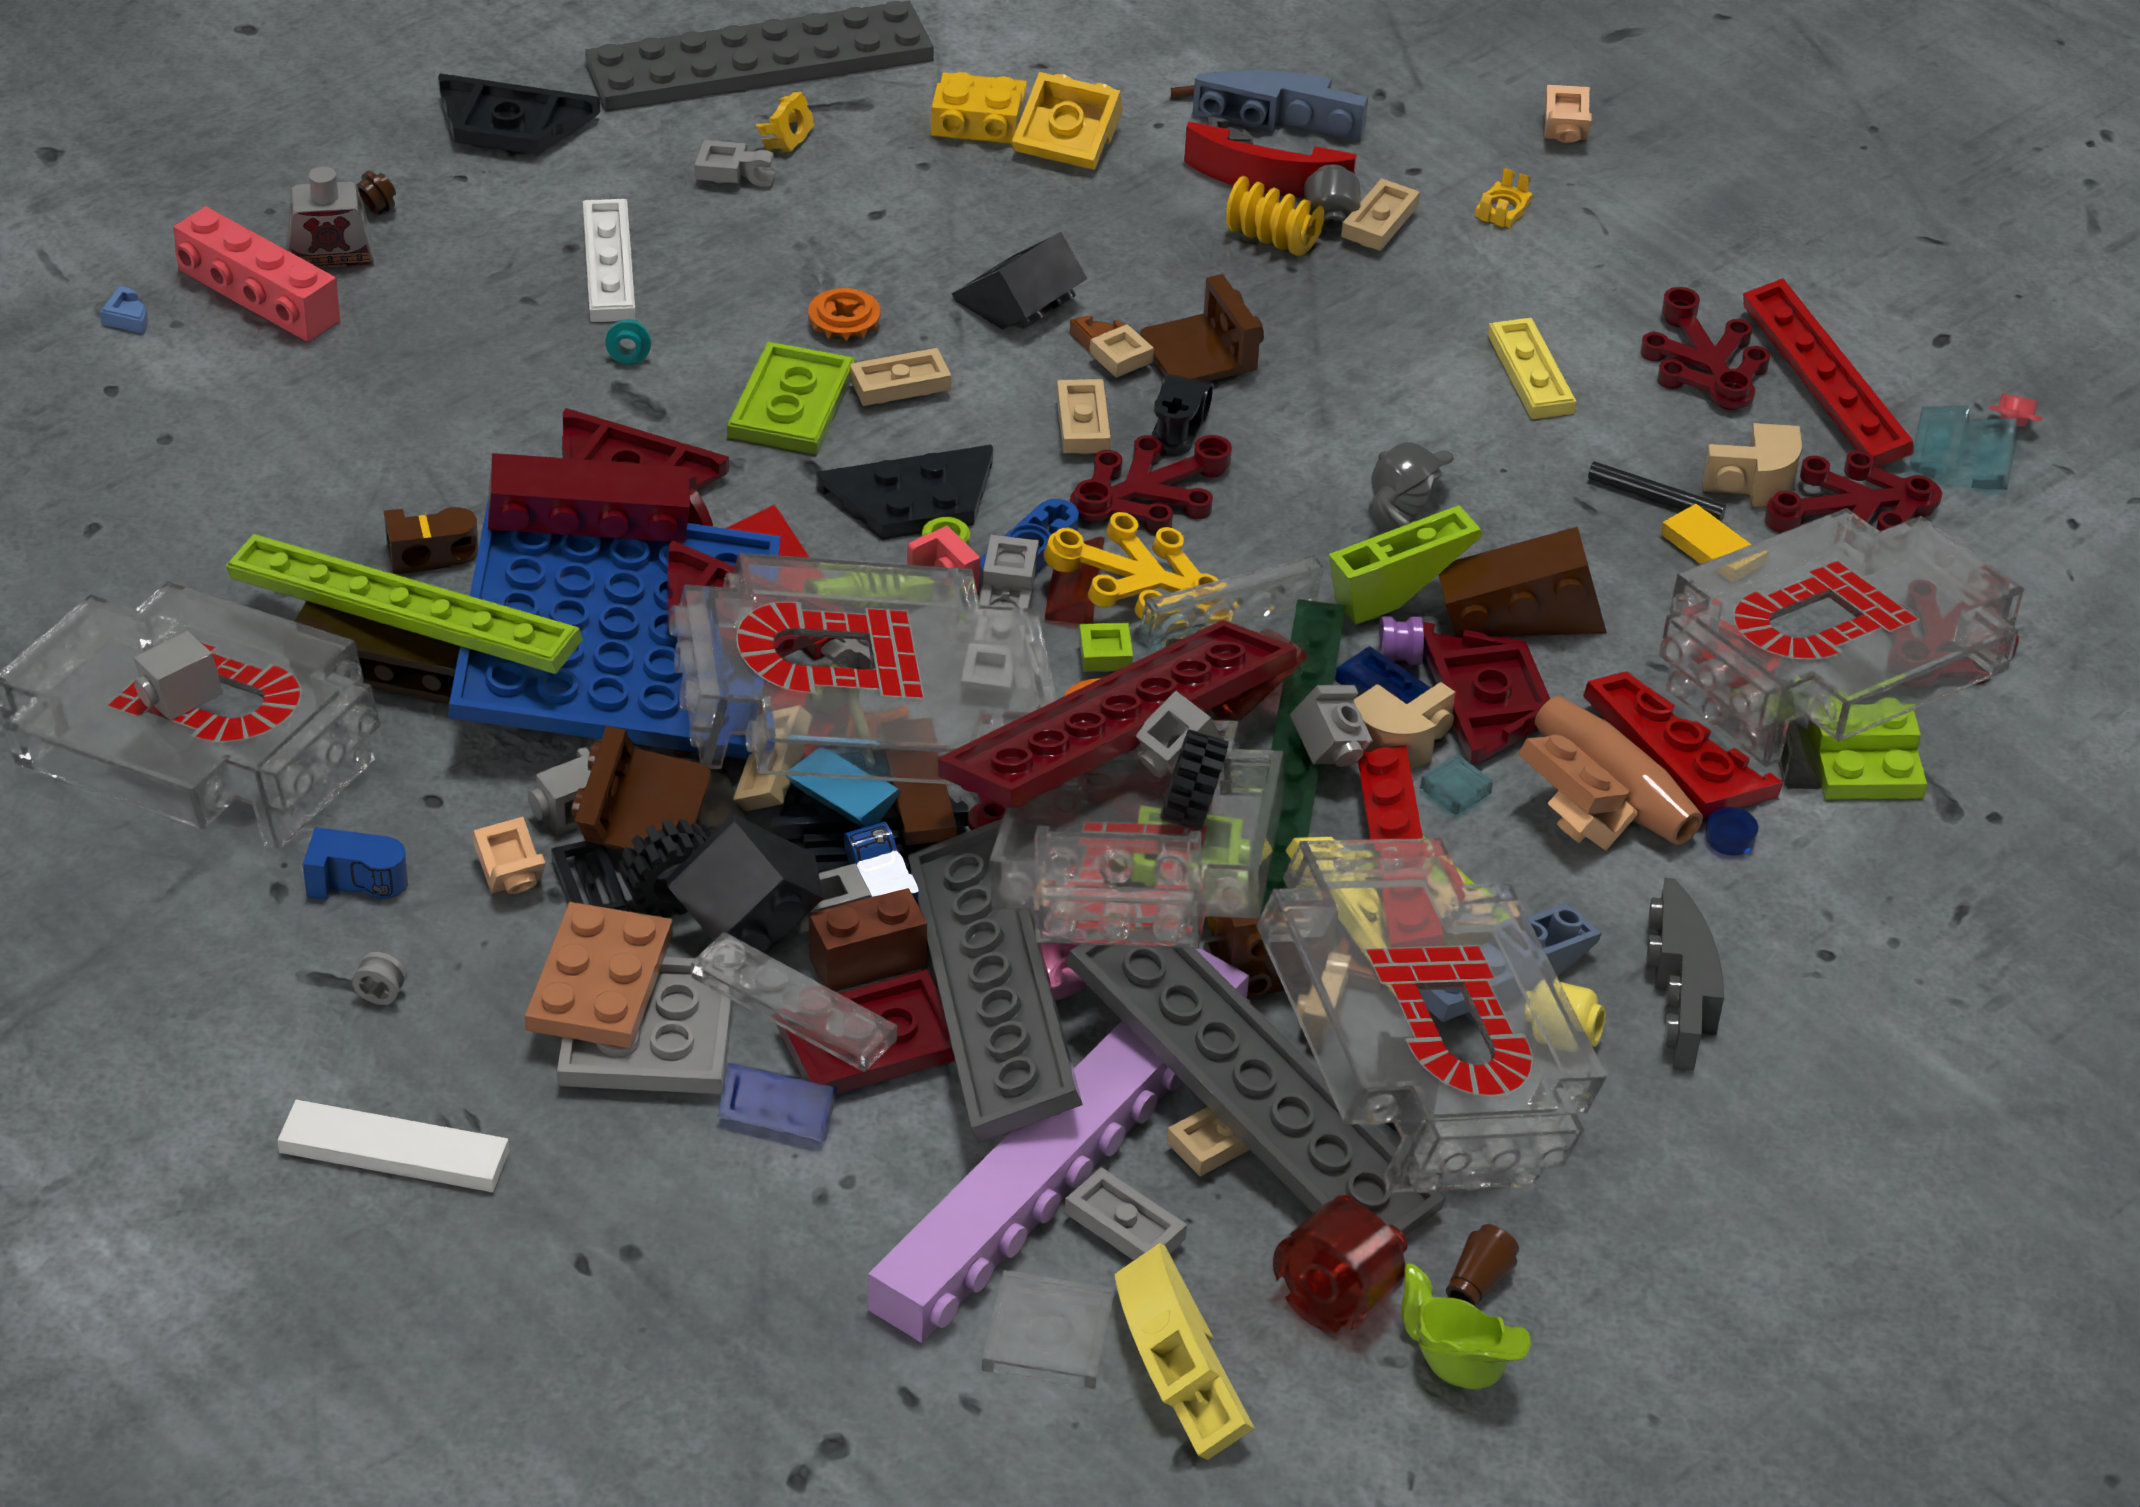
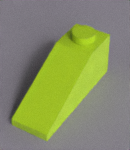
(1396, 565)

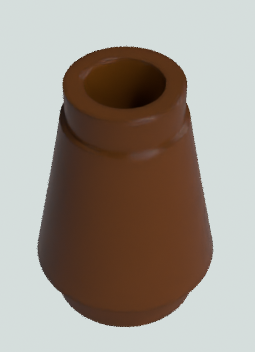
(1483, 1263)

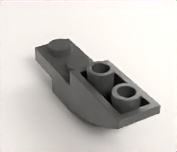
(1687, 968)

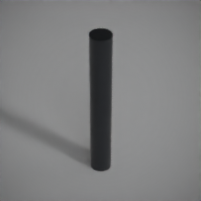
(1652, 489)

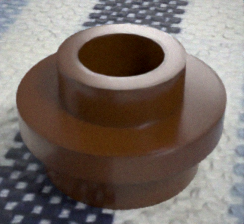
(376, 192)

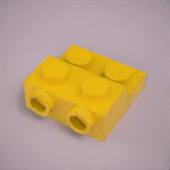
(977, 107)
(1068, 120)

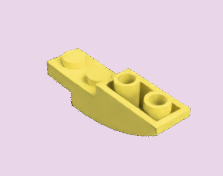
(1178, 1352)

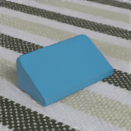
(855, 799)

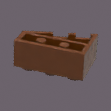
(1524, 589)

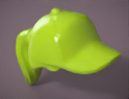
(1457, 1337)

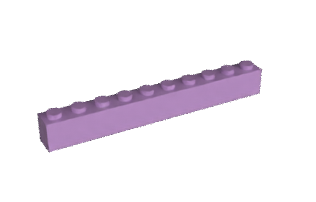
(1022, 1183)

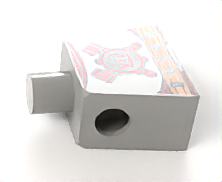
(328, 222)

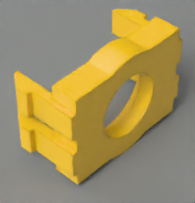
(790, 110)
(1503, 194)

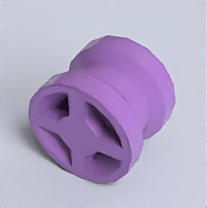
(1401, 639)

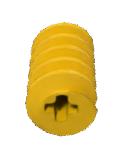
(1272, 220)

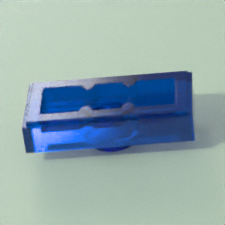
(1373, 668)
(777, 1101)

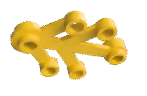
(1141, 572)

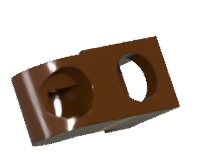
(430, 539)

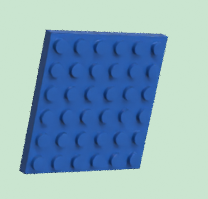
(626, 659)

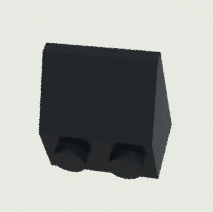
(1024, 284)
(748, 884)

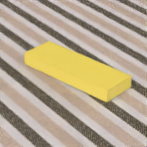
(1531, 368)

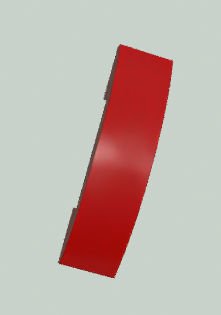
(1226, 160)

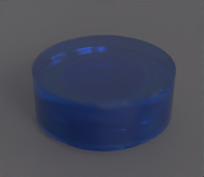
(1731, 831)

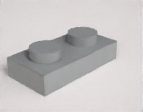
(1123, 1215)

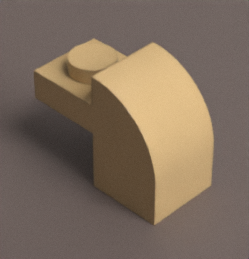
(1755, 469)
(1411, 724)

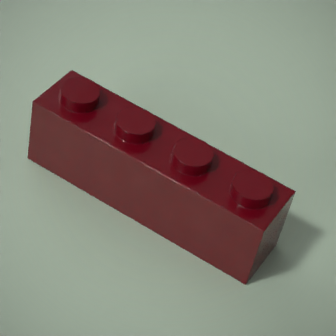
(588, 498)

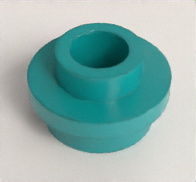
(631, 330)

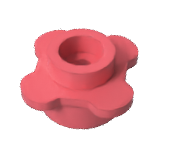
(2017, 408)

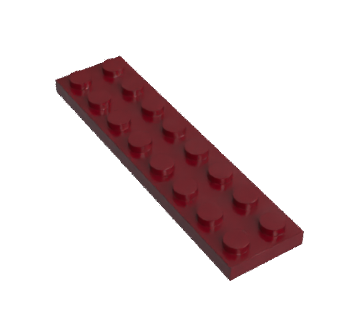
(1105, 716)

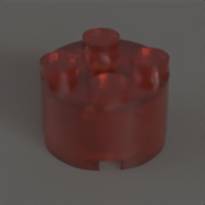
(1340, 1264)

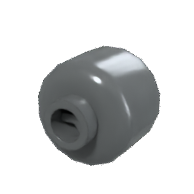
(1336, 192)

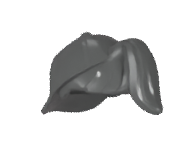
(1404, 483)

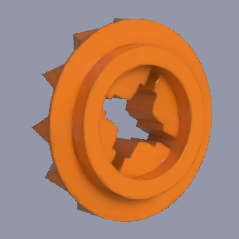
(857, 312)

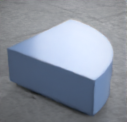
(125, 311)

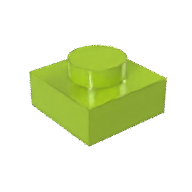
(1105, 646)

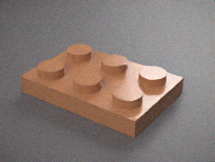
(599, 975)

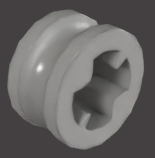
(379, 978)

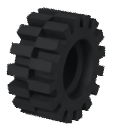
(1194, 780)
(654, 855)

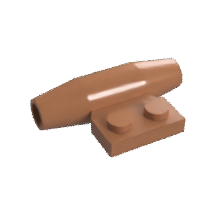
(1603, 768)

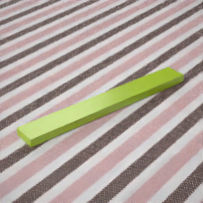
(405, 603)

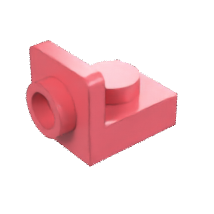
(944, 549)

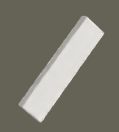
(608, 260)
(394, 1145)

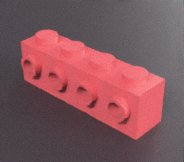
(257, 274)

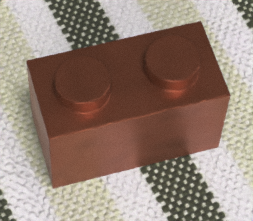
(868, 940)

